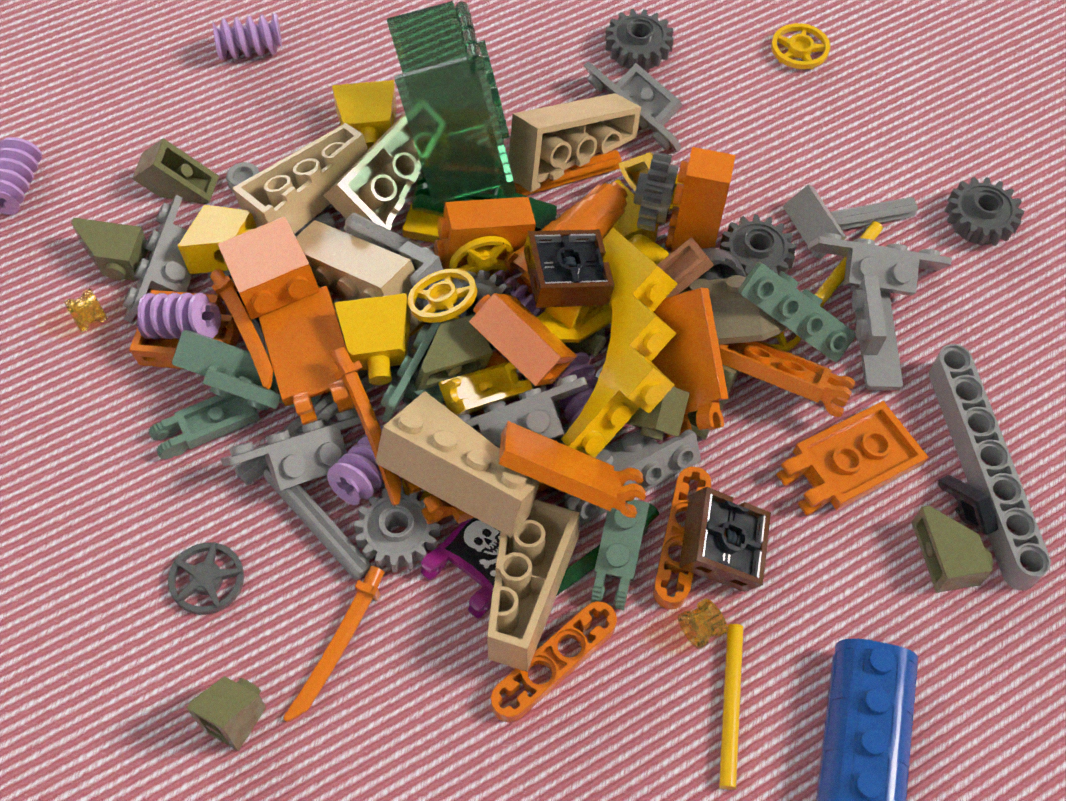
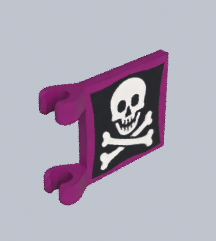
(474, 551)

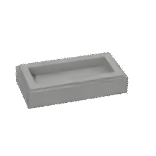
(811, 216)

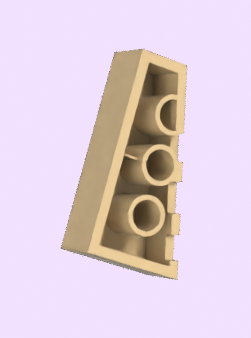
(568, 135)
(380, 178)
(299, 181)
(354, 266)
(455, 464)
(529, 582)

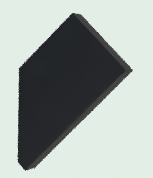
(973, 505)

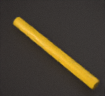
(838, 273)
(731, 708)

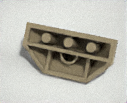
(734, 315)

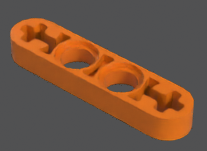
(673, 537)
(557, 663)

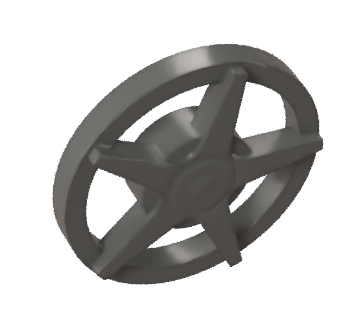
(205, 578)

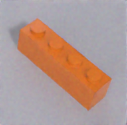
(700, 198)

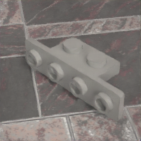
(642, 89)
(892, 264)
(164, 266)
(876, 336)
(532, 412)
(643, 453)
(301, 455)

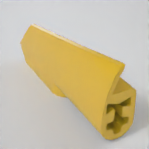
(580, 322)

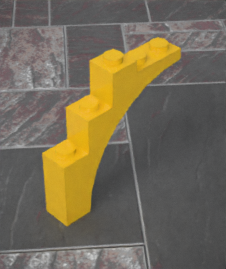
(636, 338)

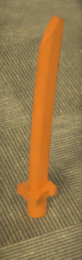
(227, 291)
(348, 372)
(366, 592)

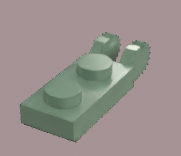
(202, 424)
(619, 551)

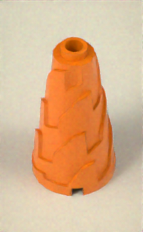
(597, 210)

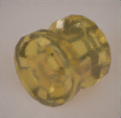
(85, 310)
(702, 623)

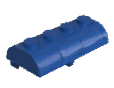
(868, 722)

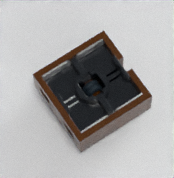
(568, 268)
(725, 540)

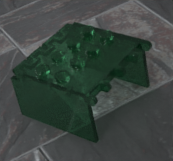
(451, 102)

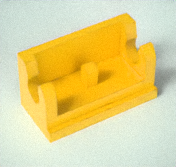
(482, 388)

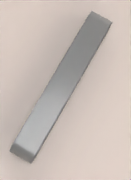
(999, 477)

